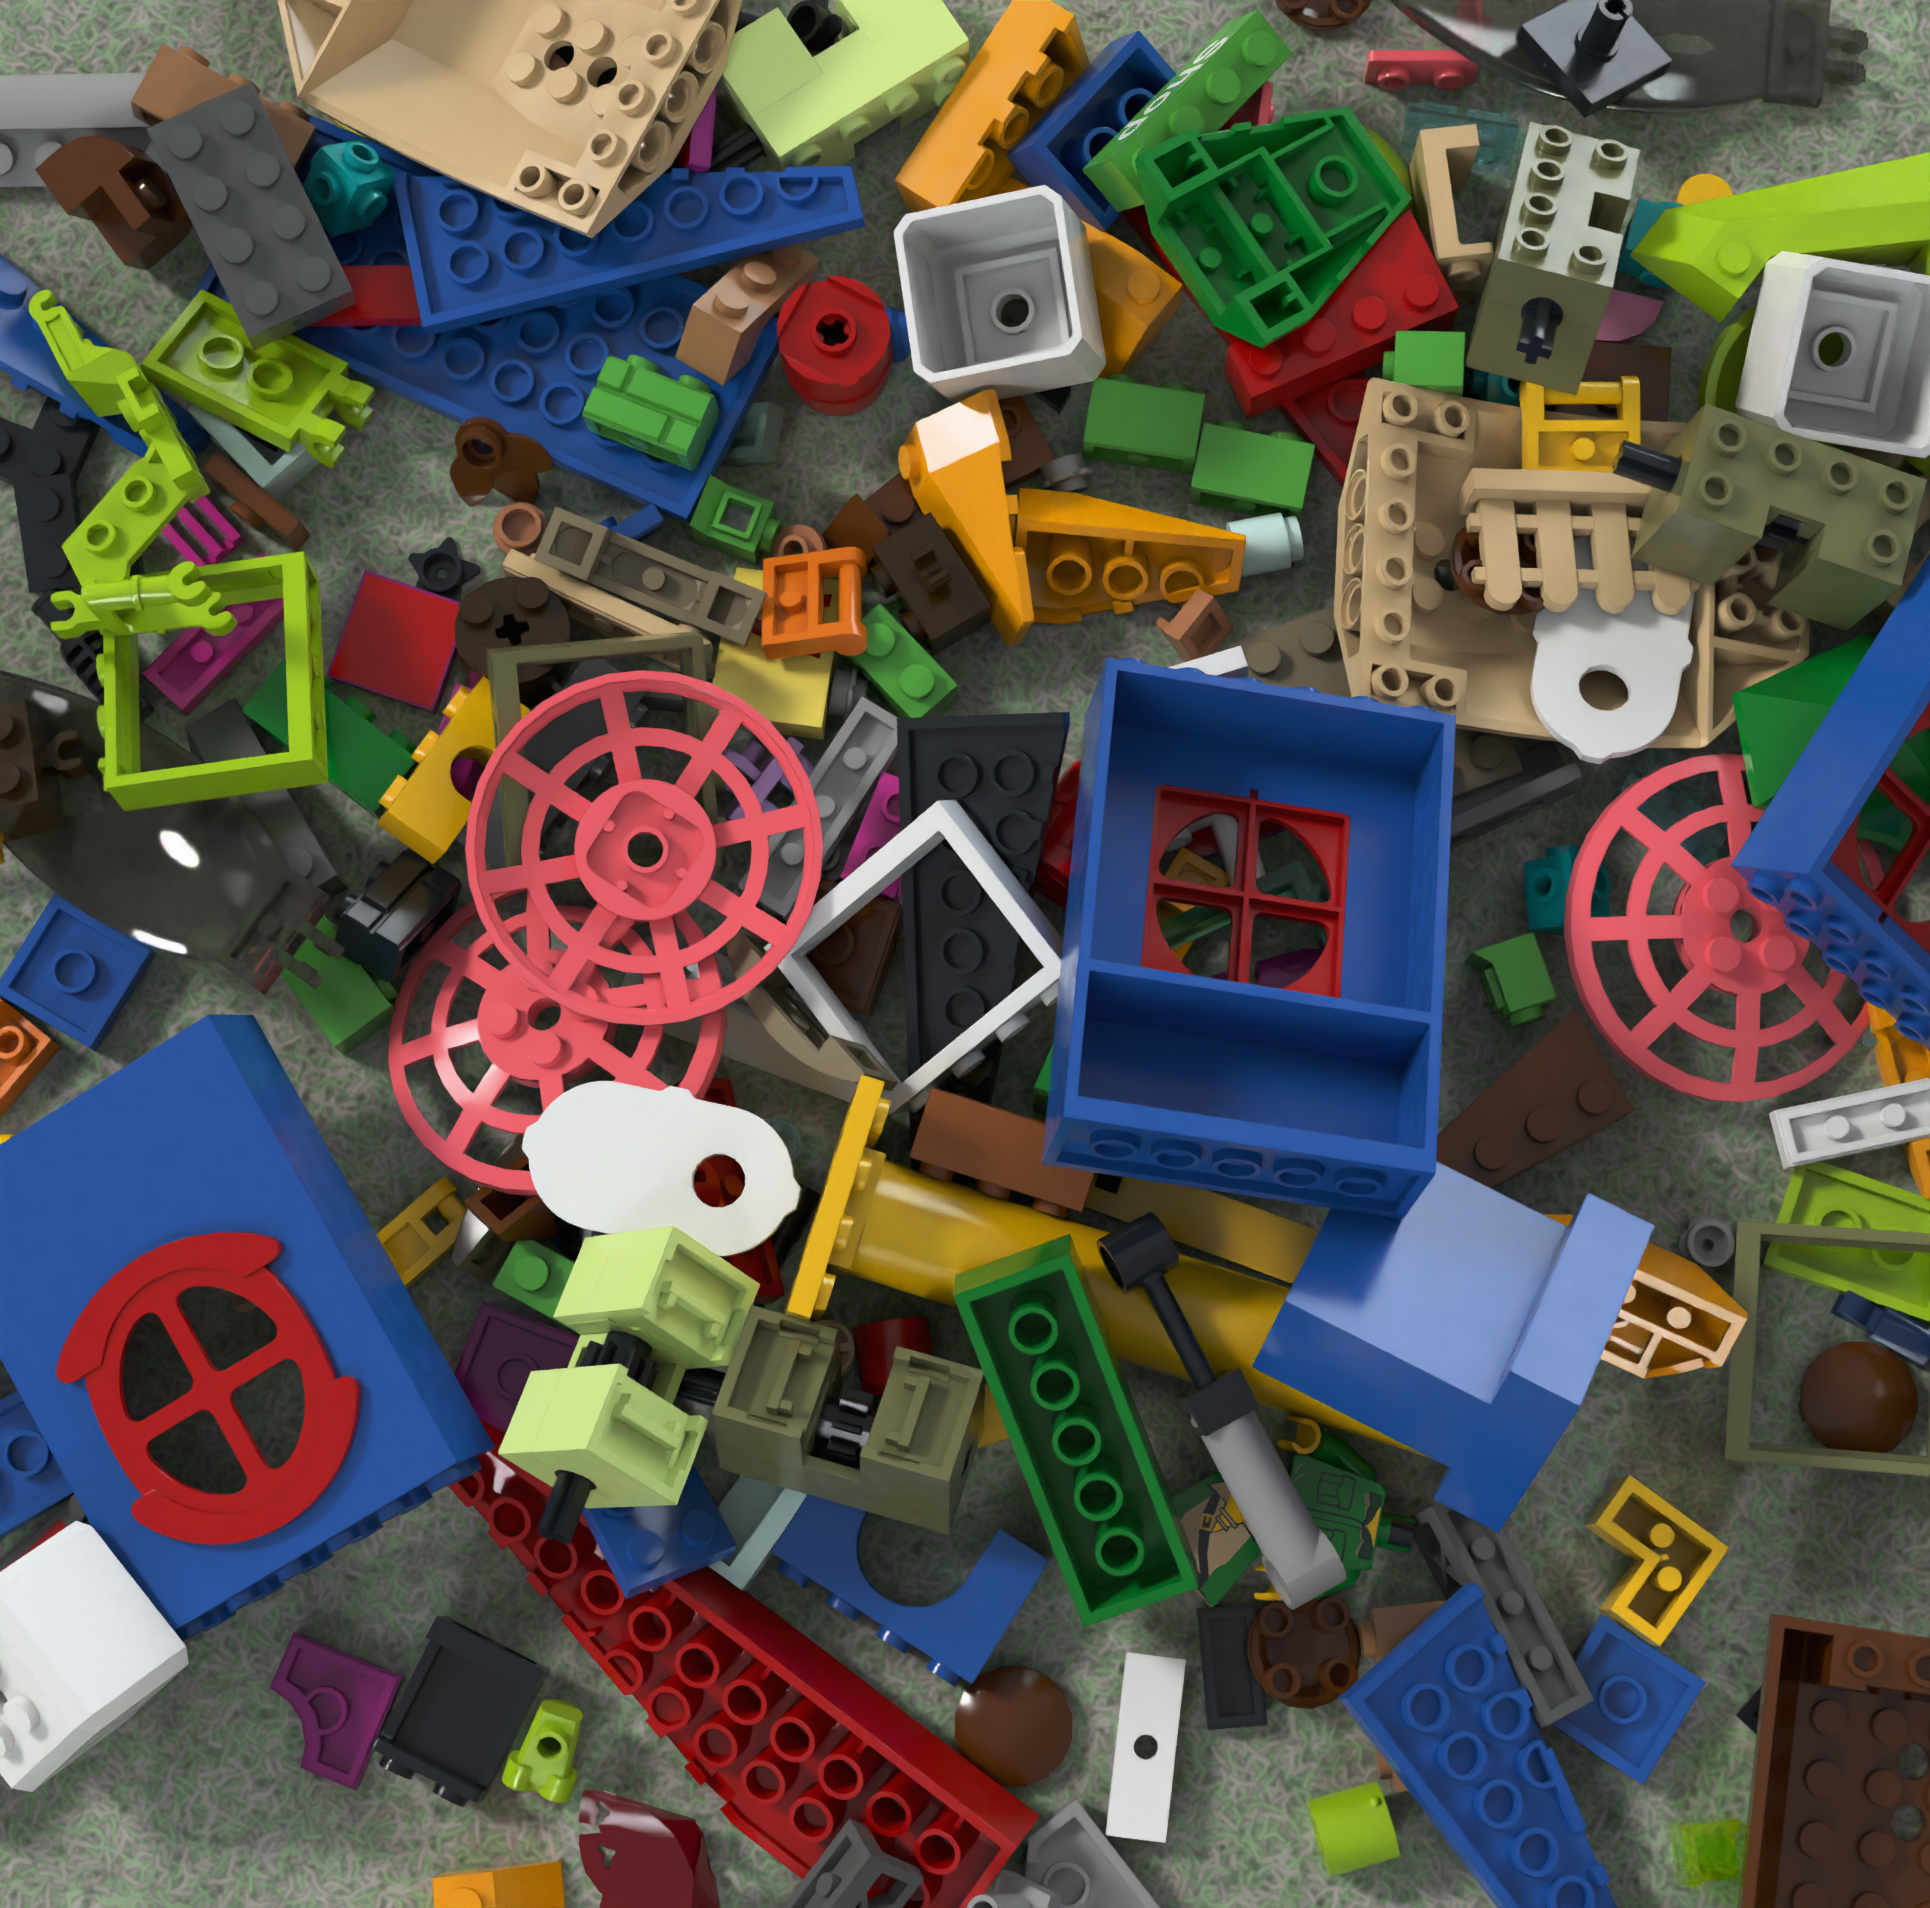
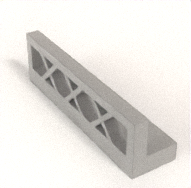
(841, 788)

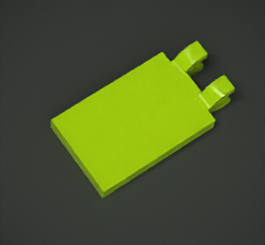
(270, 391)
(1840, 1198)

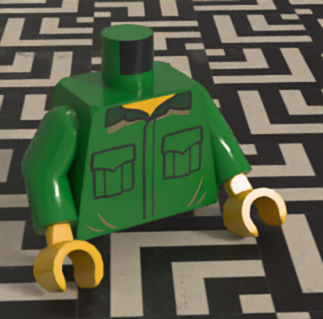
(1342, 1501)

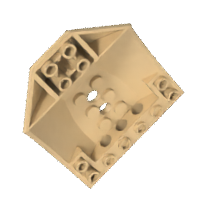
(477, 99)
(1438, 649)

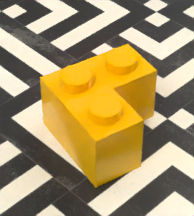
(1667, 1555)

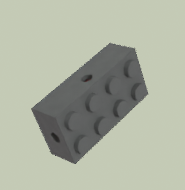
(252, 215)

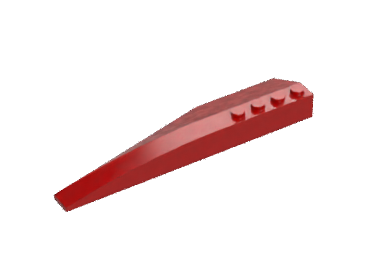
(764, 1709)

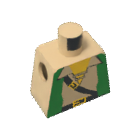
(1216, 1536)

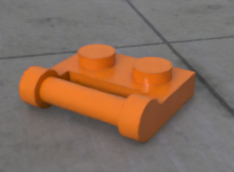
(796, 604)

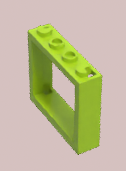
(306, 764)

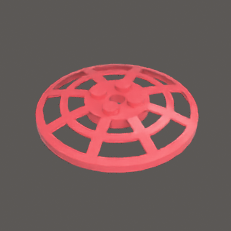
(636, 809)
(1702, 941)
(531, 1055)

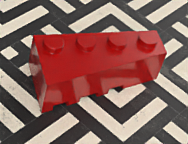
(1386, 292)

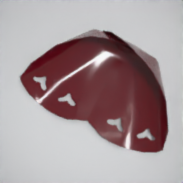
(656, 1858)

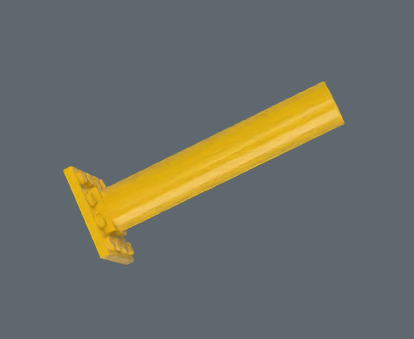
(924, 1230)

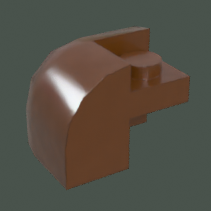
(121, 194)

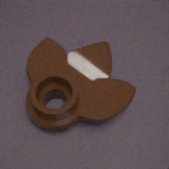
(505, 463)

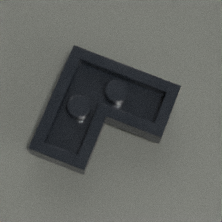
(50, 448)
(46, 520)

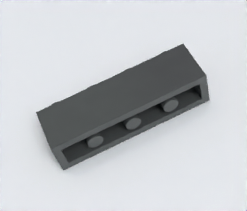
(555, 743)

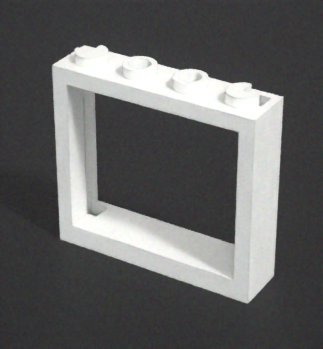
(939, 822)

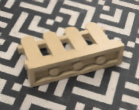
(1554, 509)

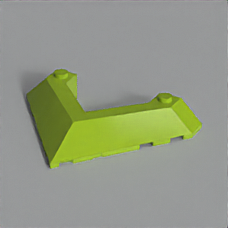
(1852, 215)

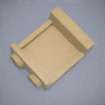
(1437, 167)

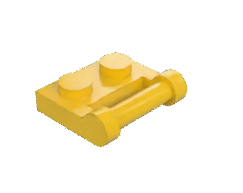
(1578, 443)

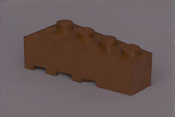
(1536, 1108)

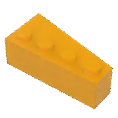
(1001, 95)

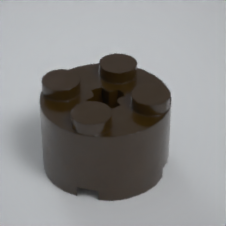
(508, 612)

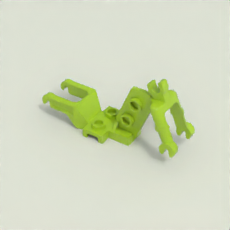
(136, 505)

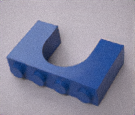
(955, 1633)

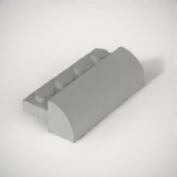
(53, 109)

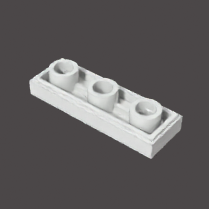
(1144, 1785)

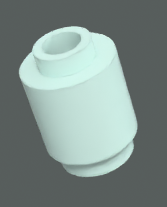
(1270, 542)

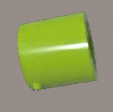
(1353, 1828)

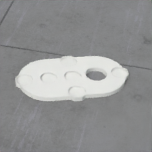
(1636, 645)
(629, 1157)

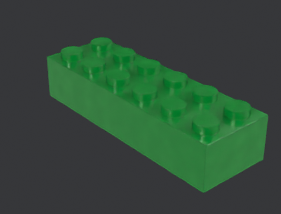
(1076, 1430)

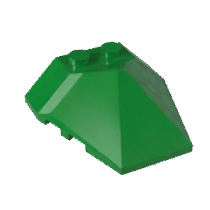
(1269, 215)
(1784, 713)

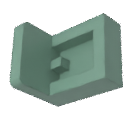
(758, 436)

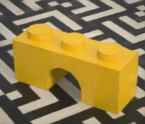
(427, 808)

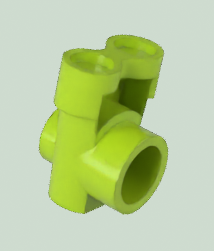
(547, 1753)

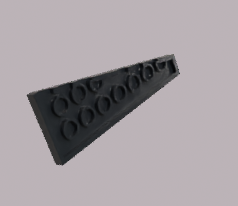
(956, 939)

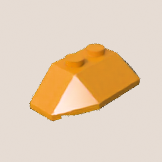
(1671, 1317)

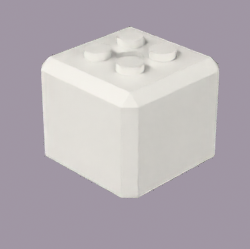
(972, 260)
(1880, 383)
(74, 1653)

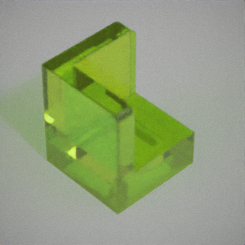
(1704, 1849)

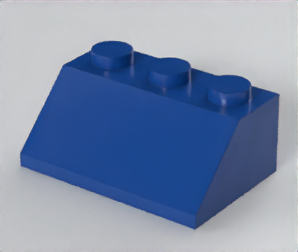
(1086, 120)

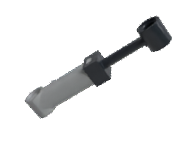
(1224, 1415)

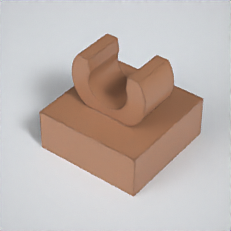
(1197, 627)

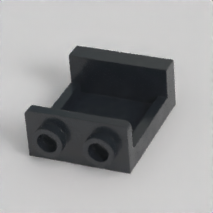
(460, 1712)

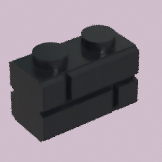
(395, 913)

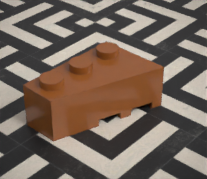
(997, 1150)

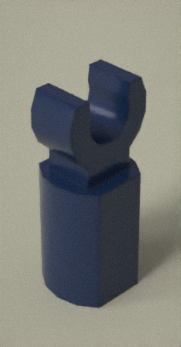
(1886, 1327)

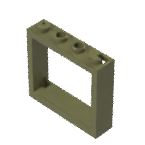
(502, 664)
(1742, 1354)

